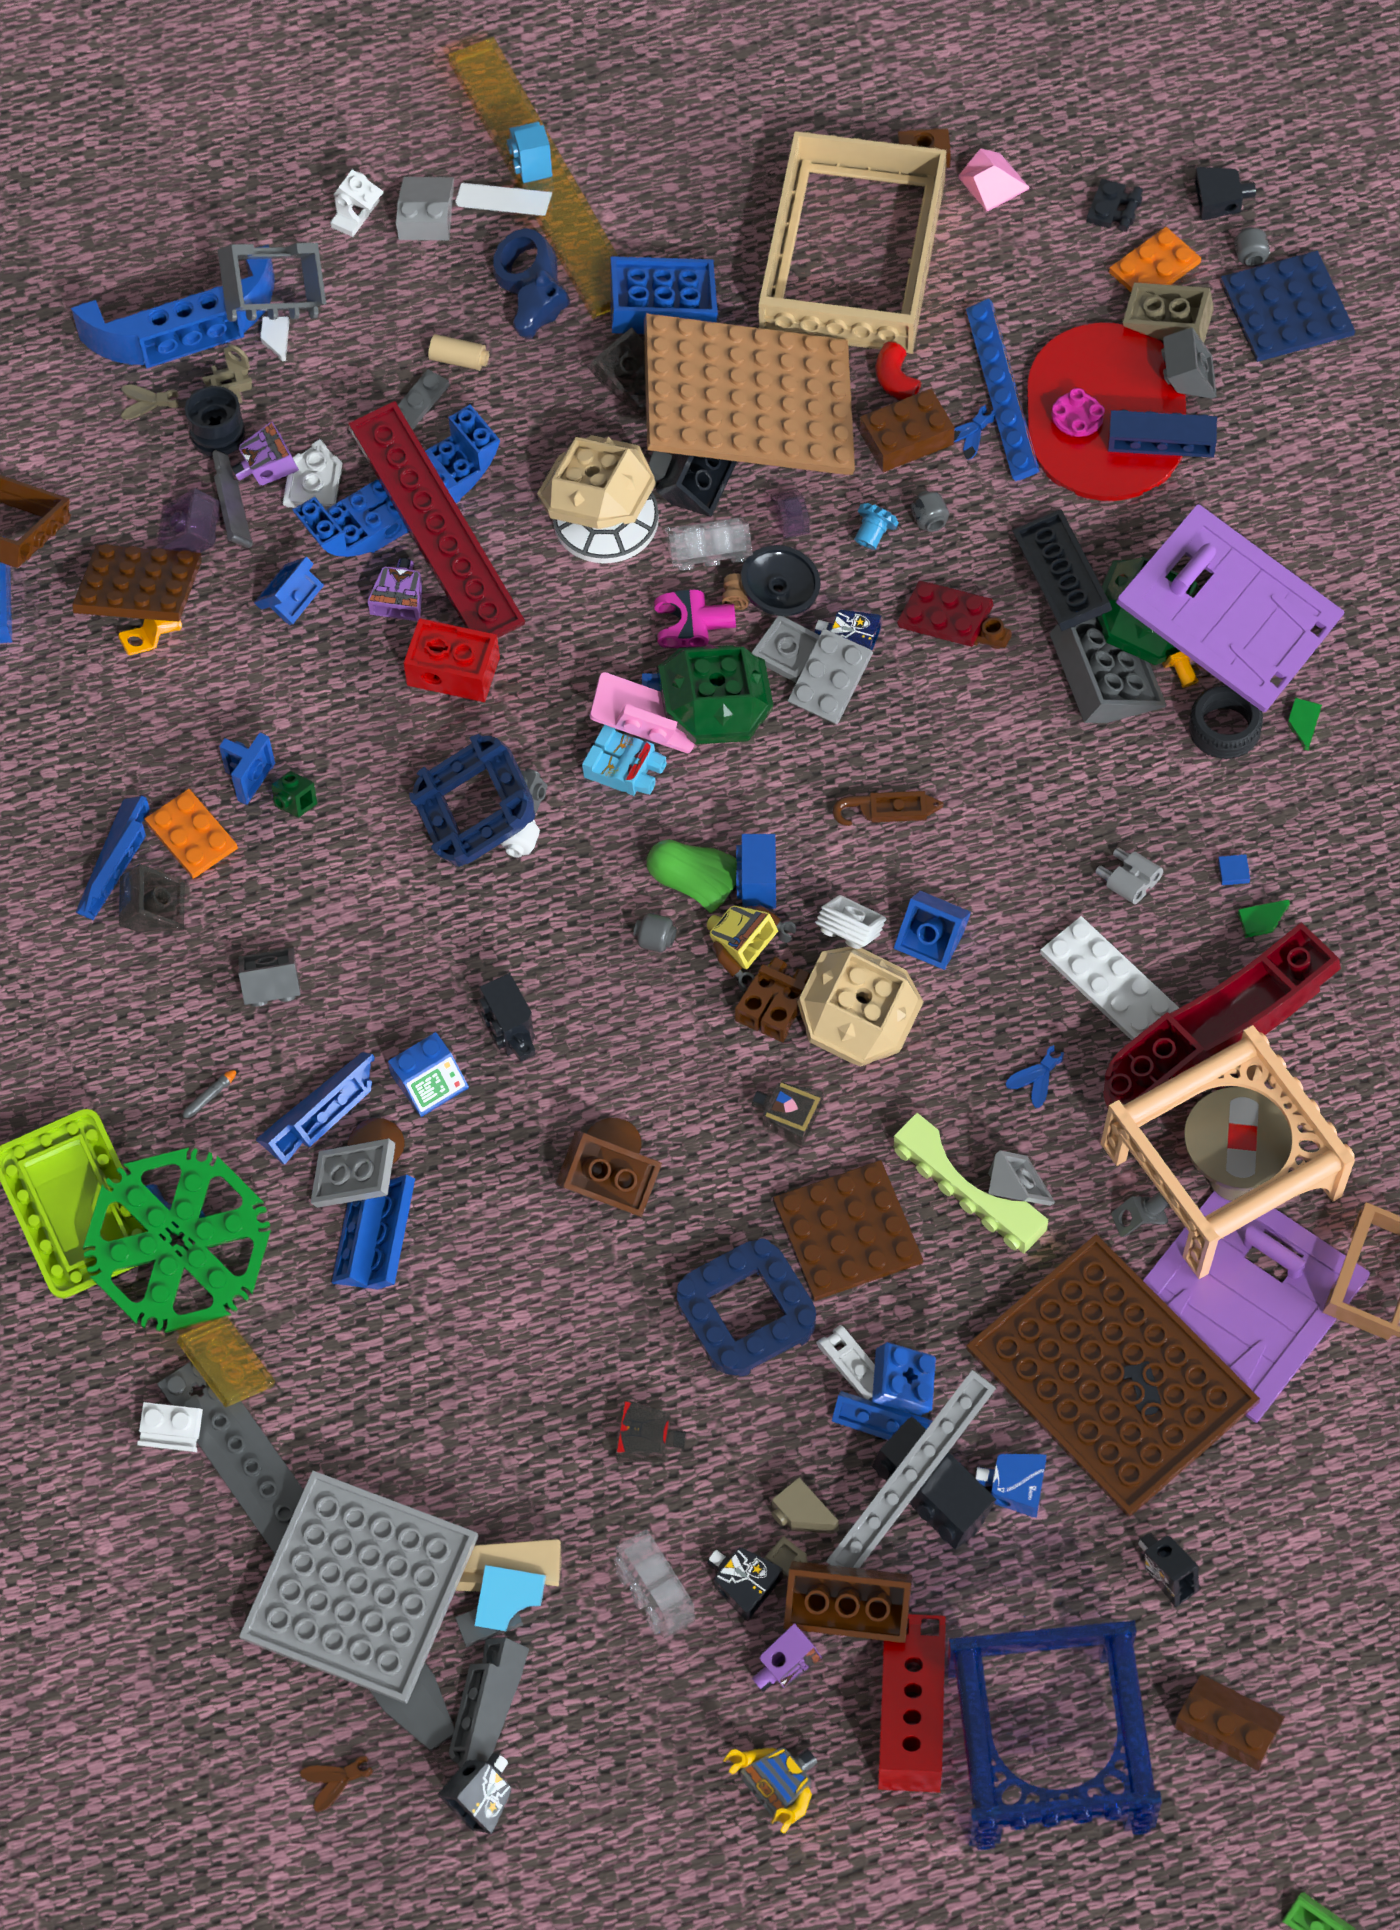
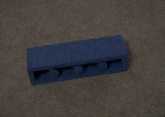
(1162, 433)

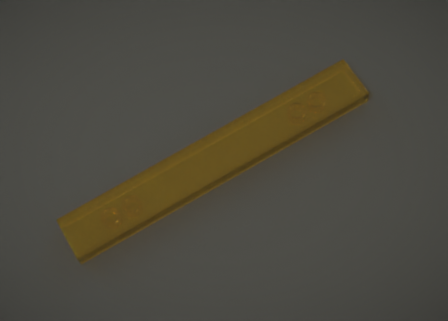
(569, 218)

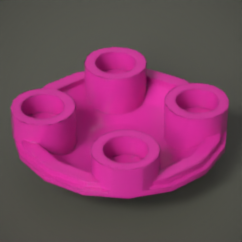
(1077, 413)

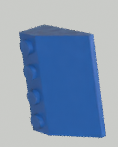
(660, 288)

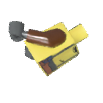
(743, 936)

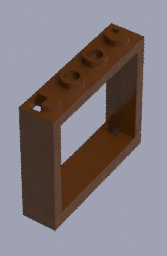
(36, 501)

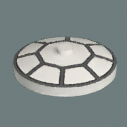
(613, 542)

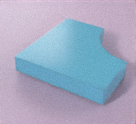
(505, 1594)

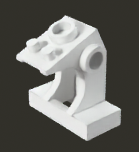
(354, 191)

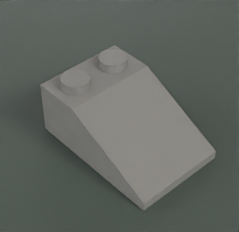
(425, 208)

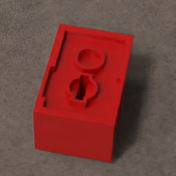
(451, 660)

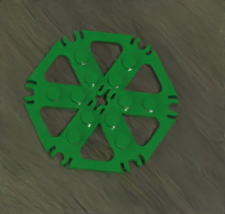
(168, 1265)

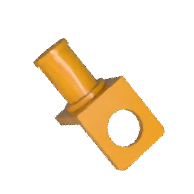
(148, 634)
(1183, 668)

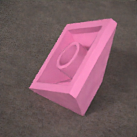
(991, 179)

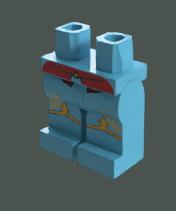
(623, 762)

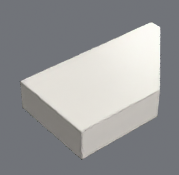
(275, 335)

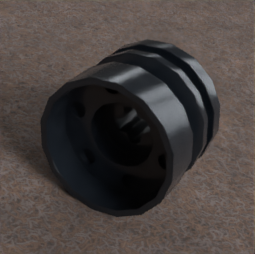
(215, 420)

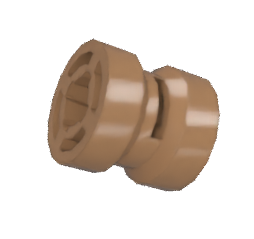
(734, 593)

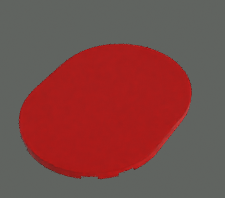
(1121, 373)

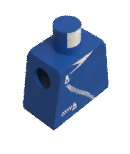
(1016, 1481)

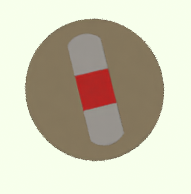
(1237, 1140)

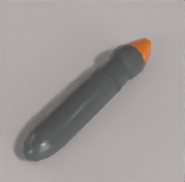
(223, 1081)

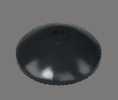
(784, 570)

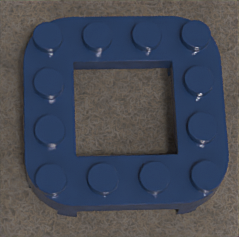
(515, 803)
(765, 1343)

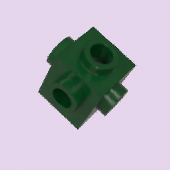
(294, 794)

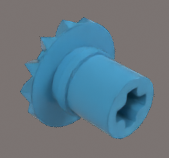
(874, 525)

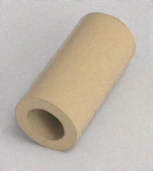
(458, 352)

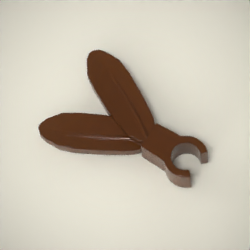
(336, 1778)

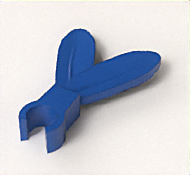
(1039, 1075)

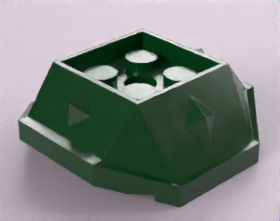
(1124, 629)
(715, 712)

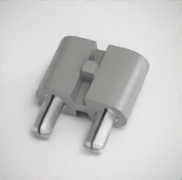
(1133, 878)

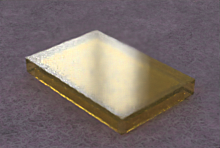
(225, 1361)

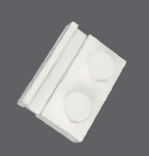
(170, 1427)

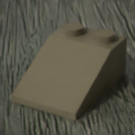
(1167, 309)

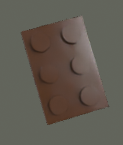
(907, 430)

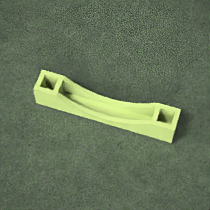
(1014, 1220)

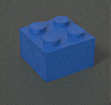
(756, 870)

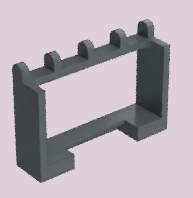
(232, 285)

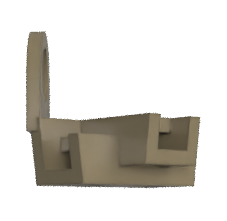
(236, 370)

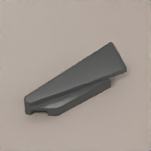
(487, 1700)

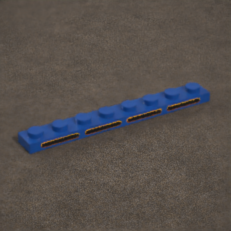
(1002, 390)

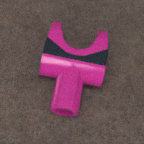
(694, 619)

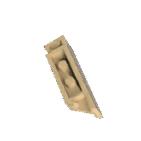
(531, 1556)

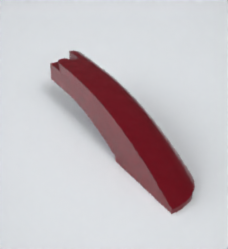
(1256, 995)

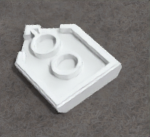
(317, 477)

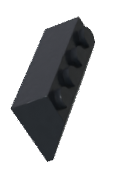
(695, 482)
(950, 1496)

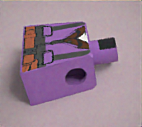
(265, 457)
(397, 592)
(796, 1652)

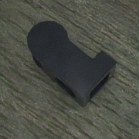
(1135, 1372)

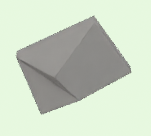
(1017, 1179)

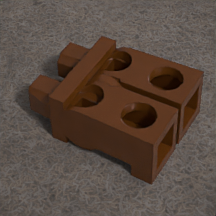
(772, 1000)

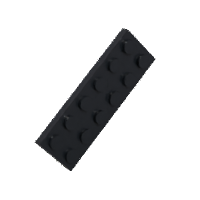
(1062, 570)

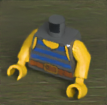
(776, 1780)

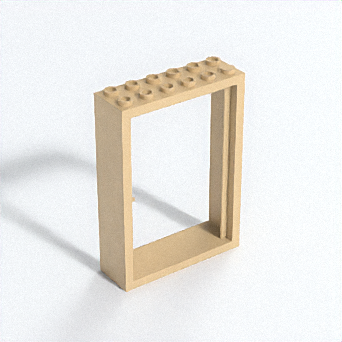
(864, 161)

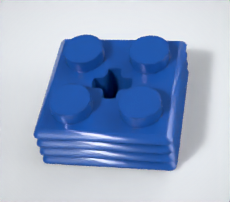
(904, 1379)

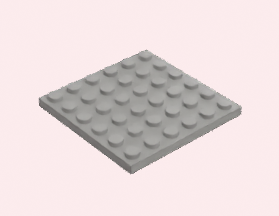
(359, 1586)

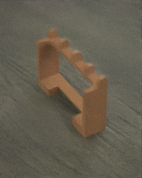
(1334, 1304)

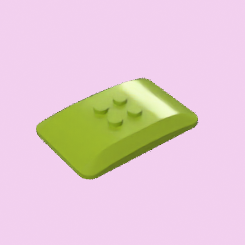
(53, 1190)

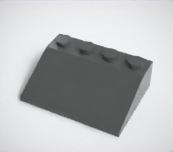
(1103, 677)

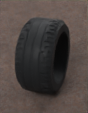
(1218, 744)

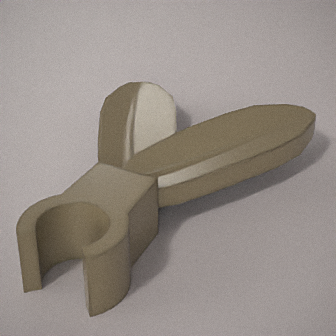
(147, 400)

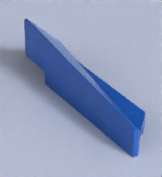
(119, 848)
(319, 1110)

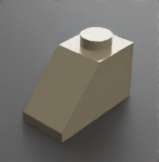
(803, 1510)

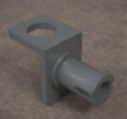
(1143, 1211)

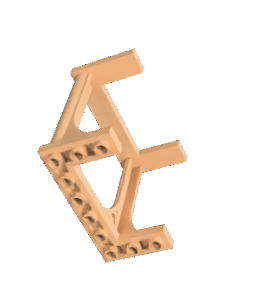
(1253, 1064)

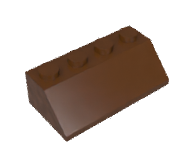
(848, 1601)

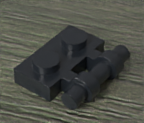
(1106, 204)

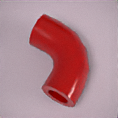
(890, 373)

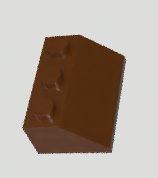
(1229, 1722)

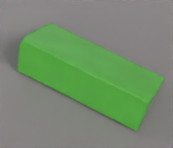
(1311, 1915)

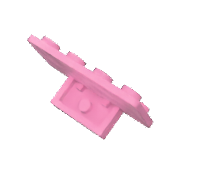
(636, 711)

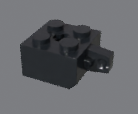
(508, 1016)

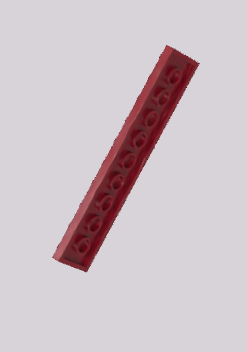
(435, 521)

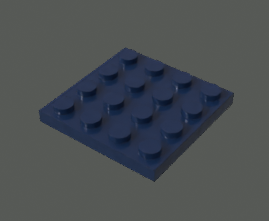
(1287, 306)

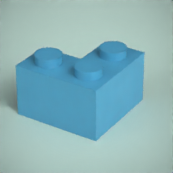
(531, 152)

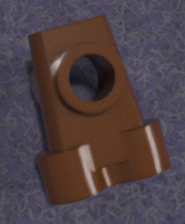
(994, 634)

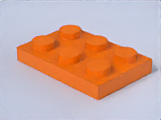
(1156, 261)
(191, 833)

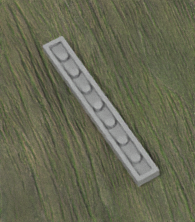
(913, 1472)

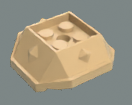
(597, 483)
(855, 1029)

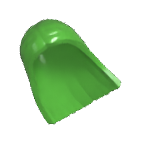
(693, 870)

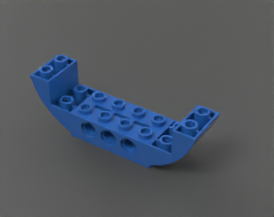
(176, 326)
(368, 517)

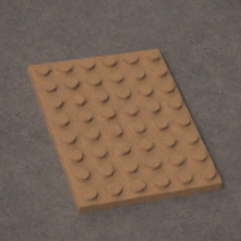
(748, 394)

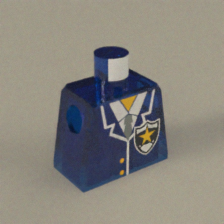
(854, 626)

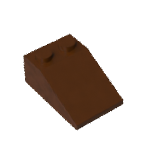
(608, 1173)

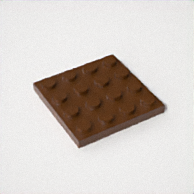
(137, 583)
(847, 1230)

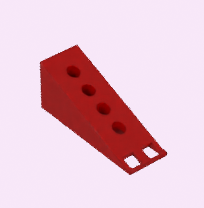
(908, 1752)

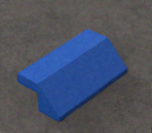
(374, 1237)

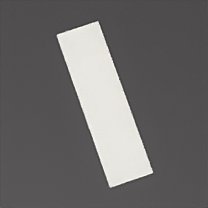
(503, 199)

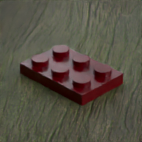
(945, 613)

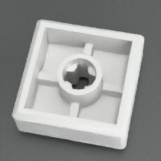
(850, 921)

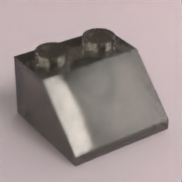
(151, 900)

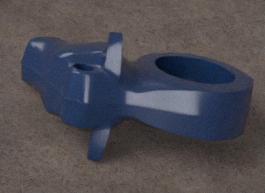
(537, 287)

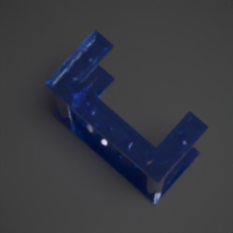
(1138, 1803)

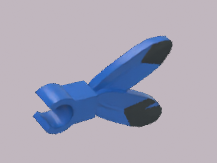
(972, 432)

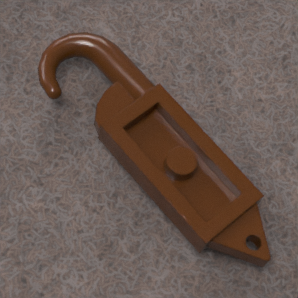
(889, 806)

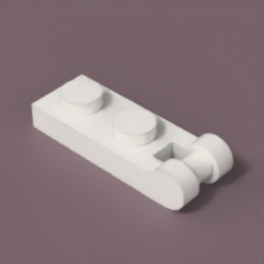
(850, 1361)

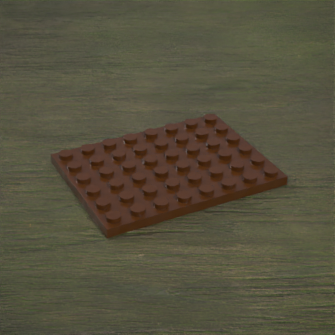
(1063, 1363)

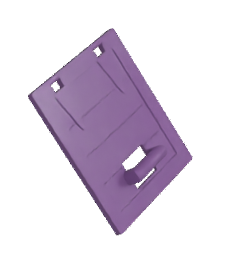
(1245, 619)
(1245, 1313)

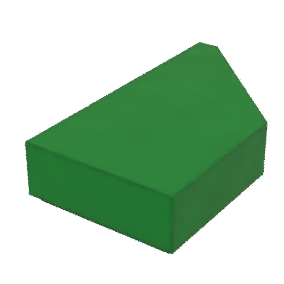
(1304, 720)
(1262, 918)

